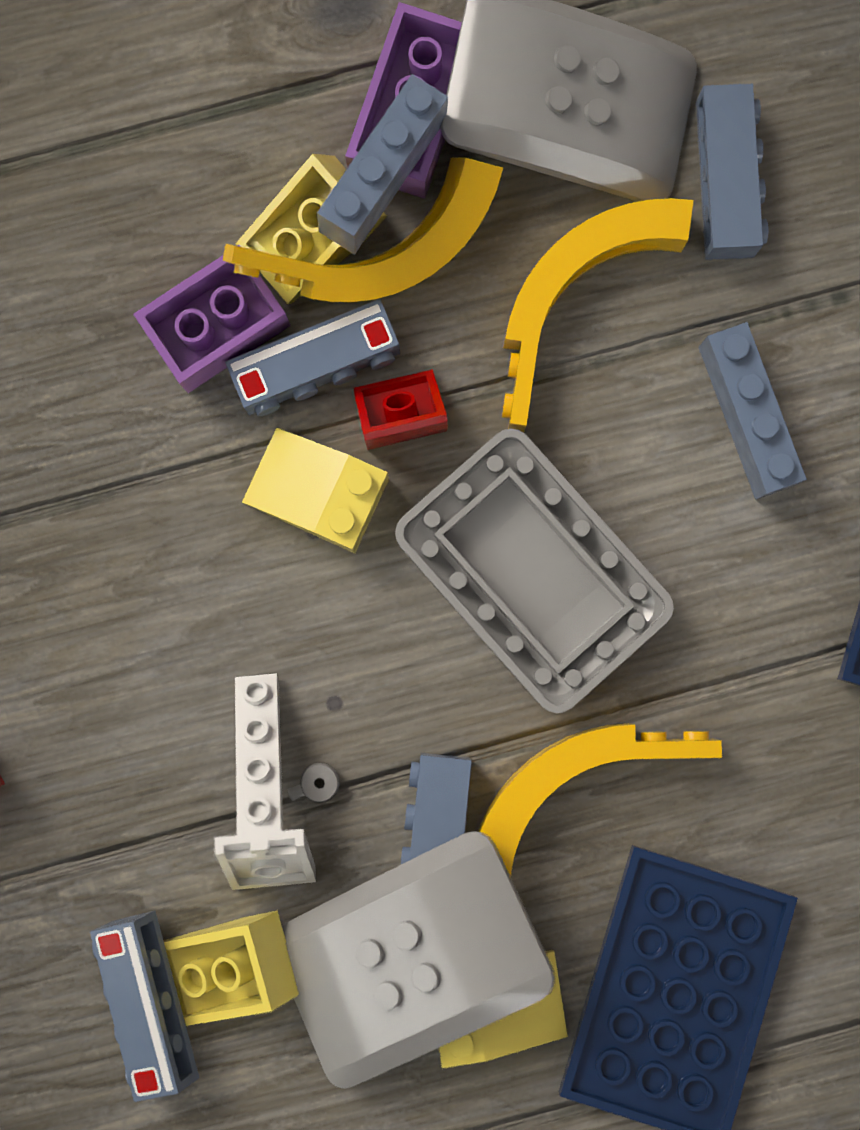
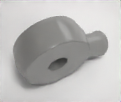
(309, 788)

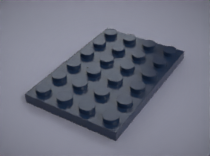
(677, 994)

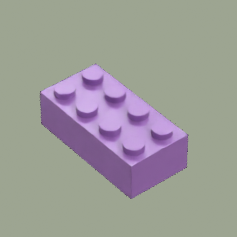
(415, 45)

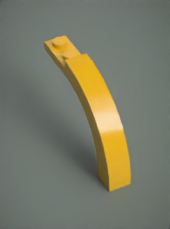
(618, 231)
(438, 238)
(570, 756)

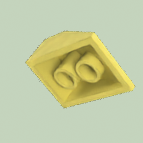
(291, 223)
(316, 489)
(232, 969)
(516, 1032)

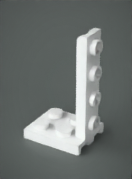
(261, 849)

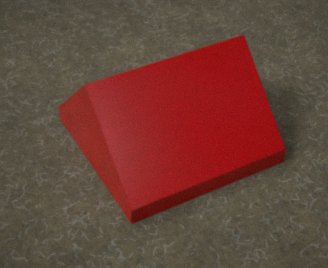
(400, 409)

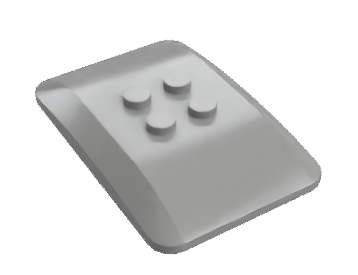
(570, 96)
(534, 570)
(415, 960)

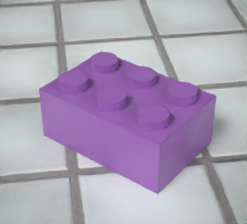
(211, 321)

